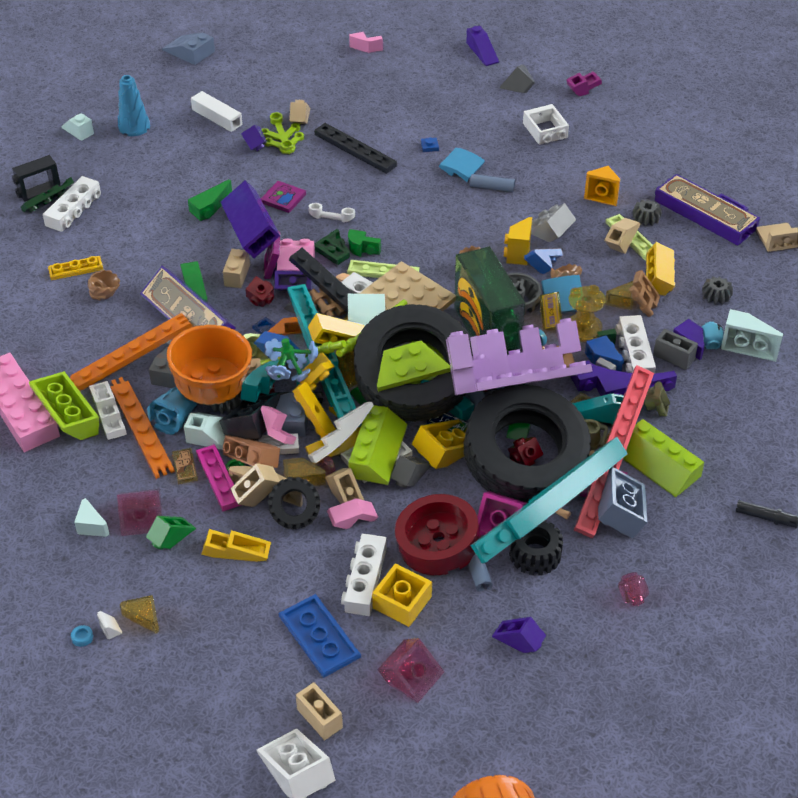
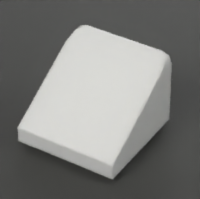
(108, 625)

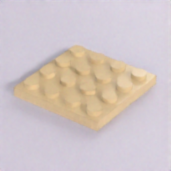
(408, 284)

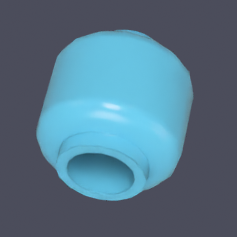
(712, 335)

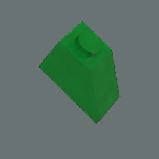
(168, 531)

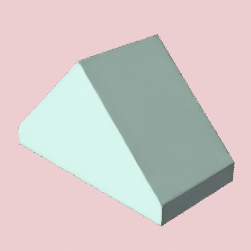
(89, 521)

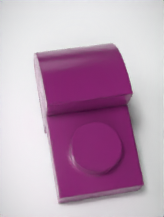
(581, 84)

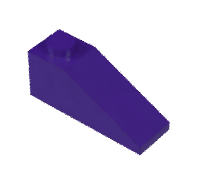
(481, 45)

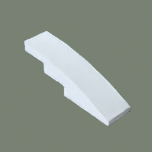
(107, 410)
(345, 427)

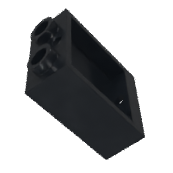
(31, 168)

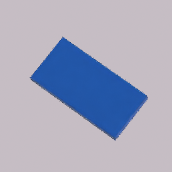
(319, 635)

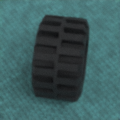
(283, 488)
(538, 559)

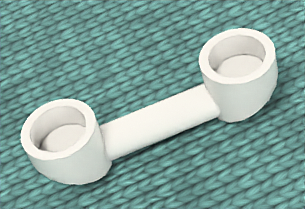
(346, 215)

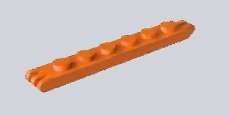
(130, 352)
(141, 428)

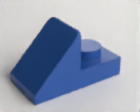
(543, 258)

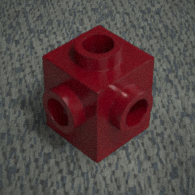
(260, 292)
(525, 451)

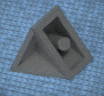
(519, 80)

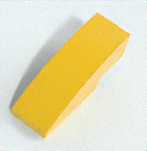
(235, 546)

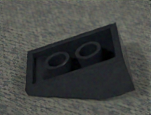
(247, 419)

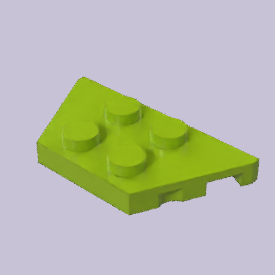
(409, 364)

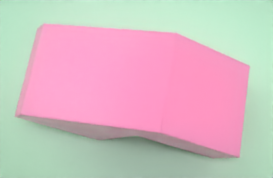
(368, 45)
(274, 421)
(349, 512)

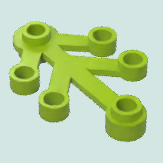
(286, 146)

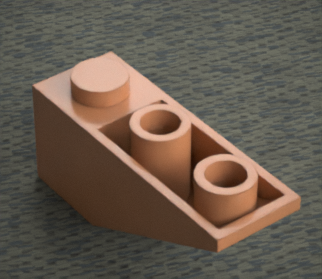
(251, 451)

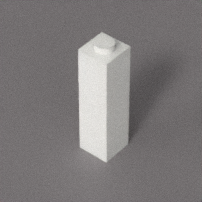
(216, 111)

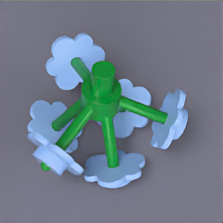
(294, 358)

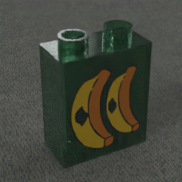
(487, 297)

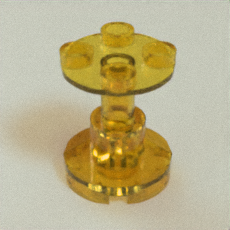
(587, 301)

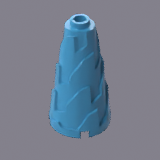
(132, 114)
(170, 411)

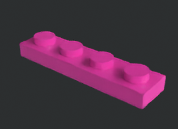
(217, 476)

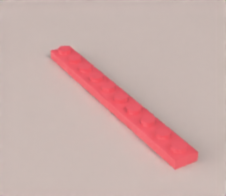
(623, 429)

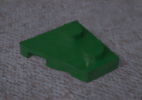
(333, 248)

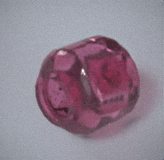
(633, 588)

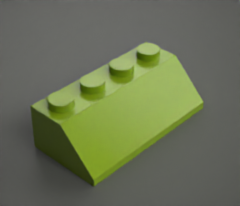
(66, 405)
(377, 446)
(662, 459)

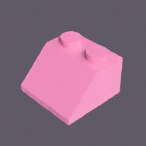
(289, 247)

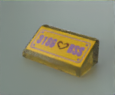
(550, 310)

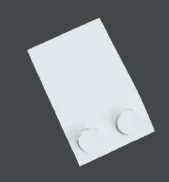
(297, 764)

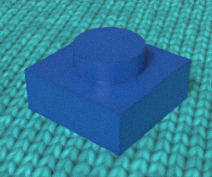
(429, 144)

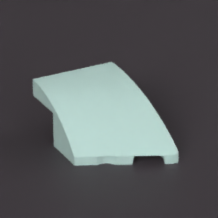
(365, 307)

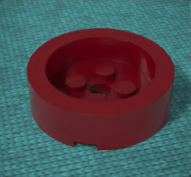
(432, 518)

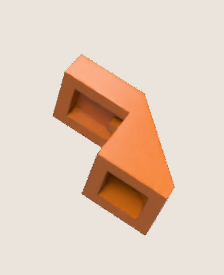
(286, 327)

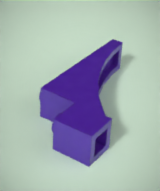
(616, 382)

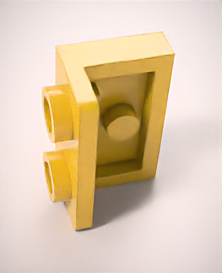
(319, 370)

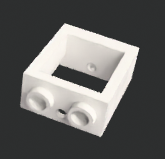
(548, 113)

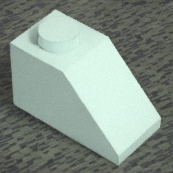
(79, 126)

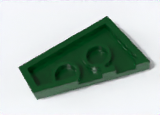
(33, 203)

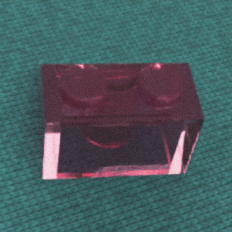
(138, 510)
(411, 669)

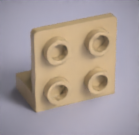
(778, 236)

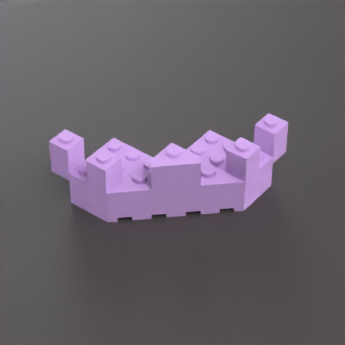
(495, 369)

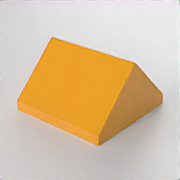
(602, 186)

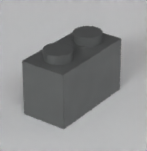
(675, 349)

